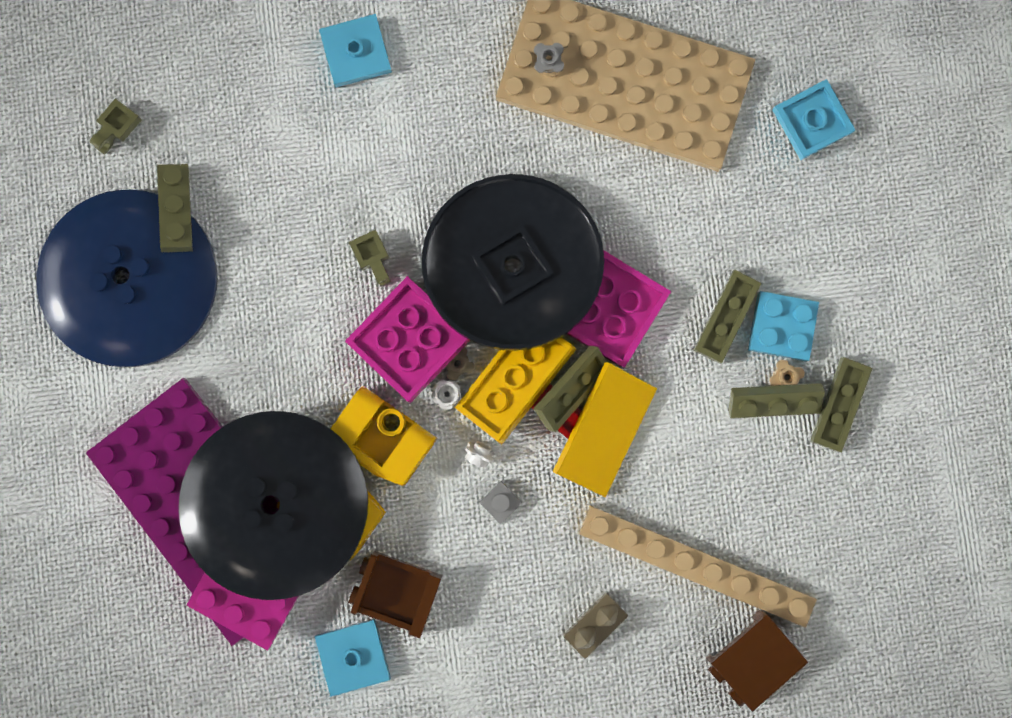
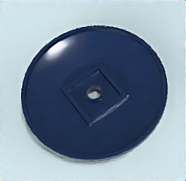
(130, 321)

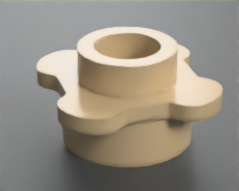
(784, 368)

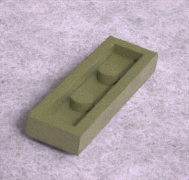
(174, 208)
(727, 316)
(570, 389)
(776, 400)
(841, 404)

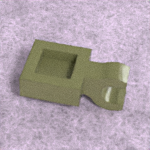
(116, 122)
(370, 254)

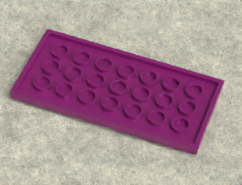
(146, 469)

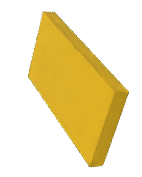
(512, 386)
(605, 429)

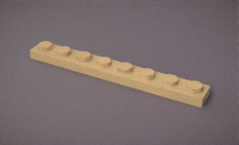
(697, 566)

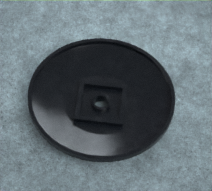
(504, 221)
(318, 514)

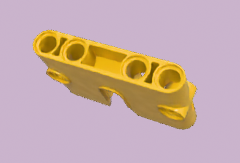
(380, 451)

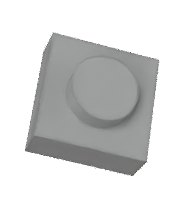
(500, 502)

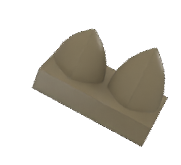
(595, 625)

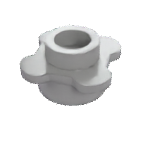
(548, 66)

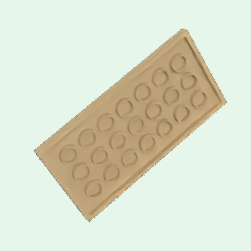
(628, 81)

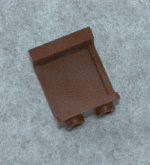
(395, 592)
(756, 662)

